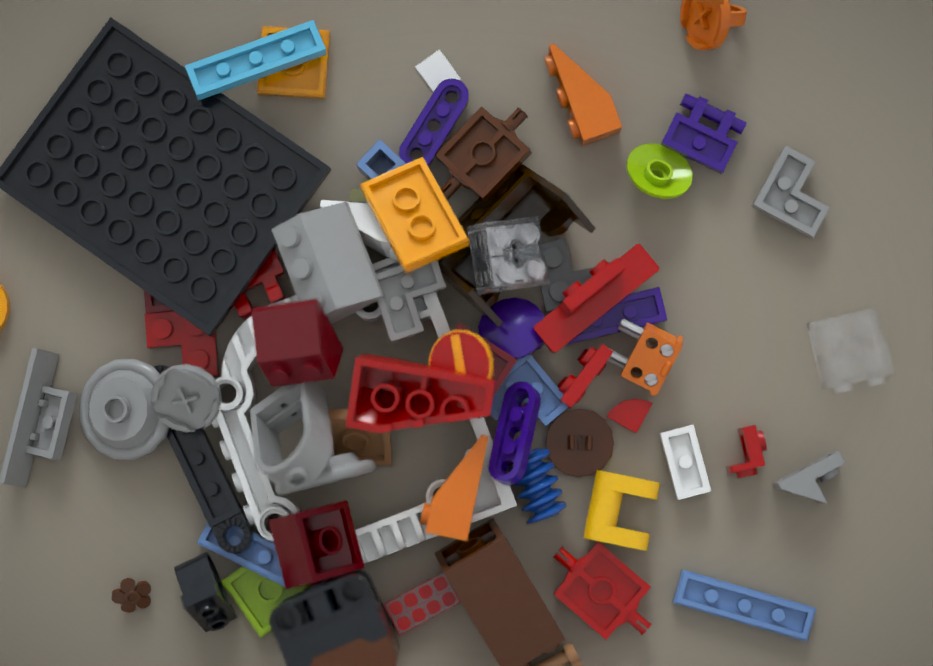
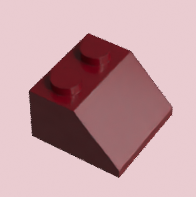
(295, 343)
(316, 544)

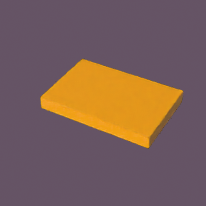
(414, 215)

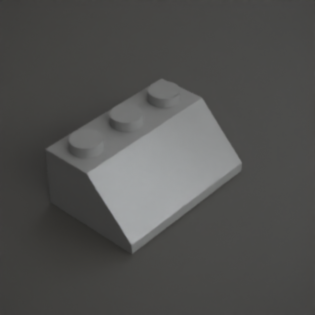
(328, 260)

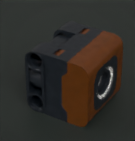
(335, 624)

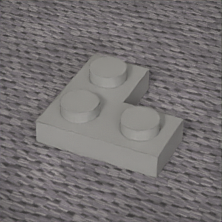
(782, 197)
(400, 291)

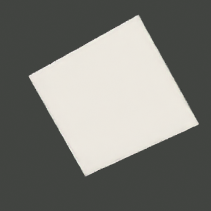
(436, 69)

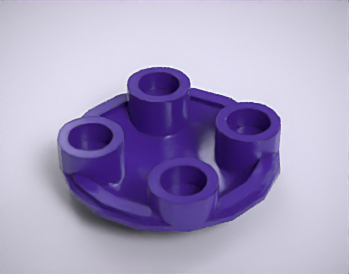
(516, 332)

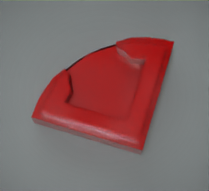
(630, 413)

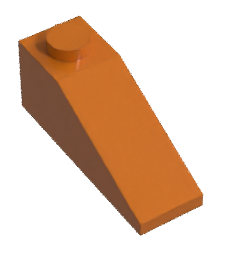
(455, 500)

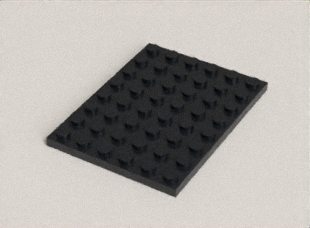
(160, 180)

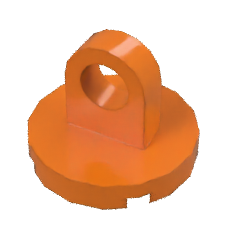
(709, 21)

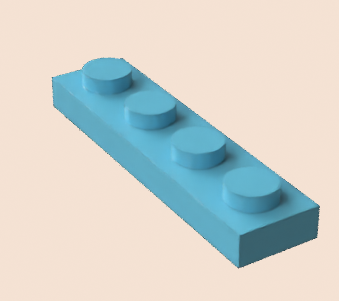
(255, 60)

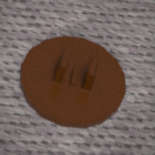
(579, 442)

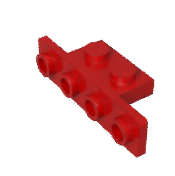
(594, 298)

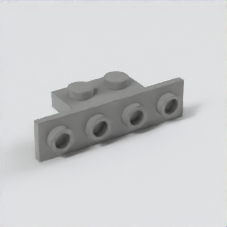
(40, 420)

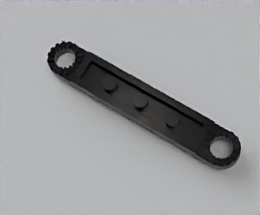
(210, 484)

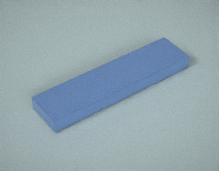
(744, 605)

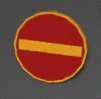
(462, 353)

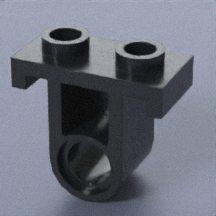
(204, 593)

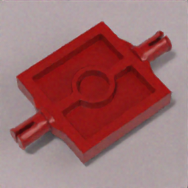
(602, 590)

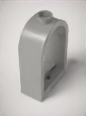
(273, 417)

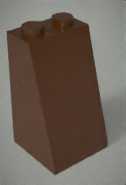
(499, 596)

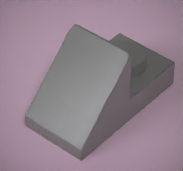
(803, 482)

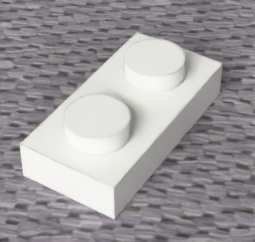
(685, 462)

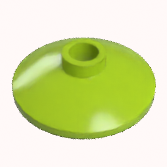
(659, 171)

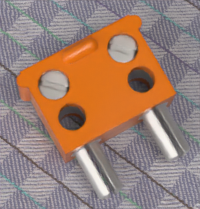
(652, 358)

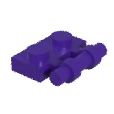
(699, 142)

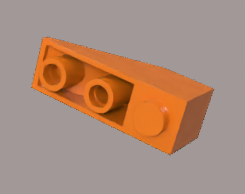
(587, 102)

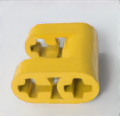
(605, 509)

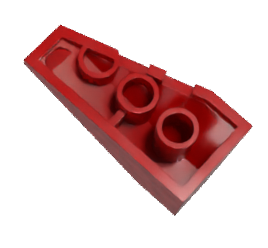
(408, 394)

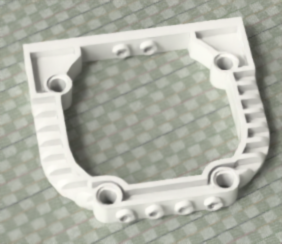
(234, 422)

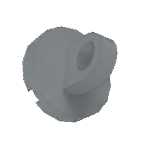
(186, 398)

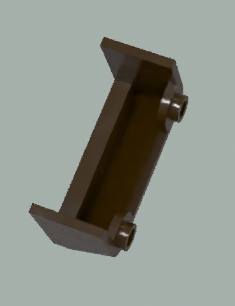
(520, 196)

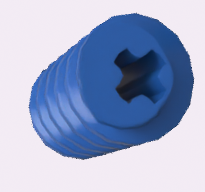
(538, 487)

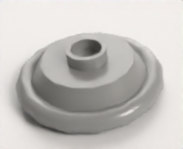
(119, 411)
(338, 469)

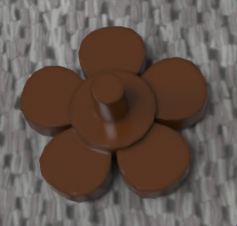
(132, 595)

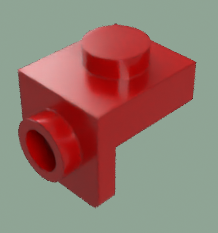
(753, 445)

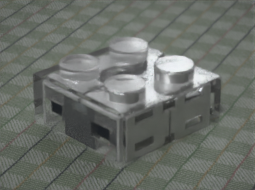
(507, 255)

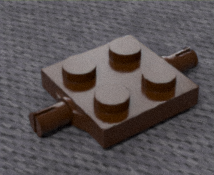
(483, 153)

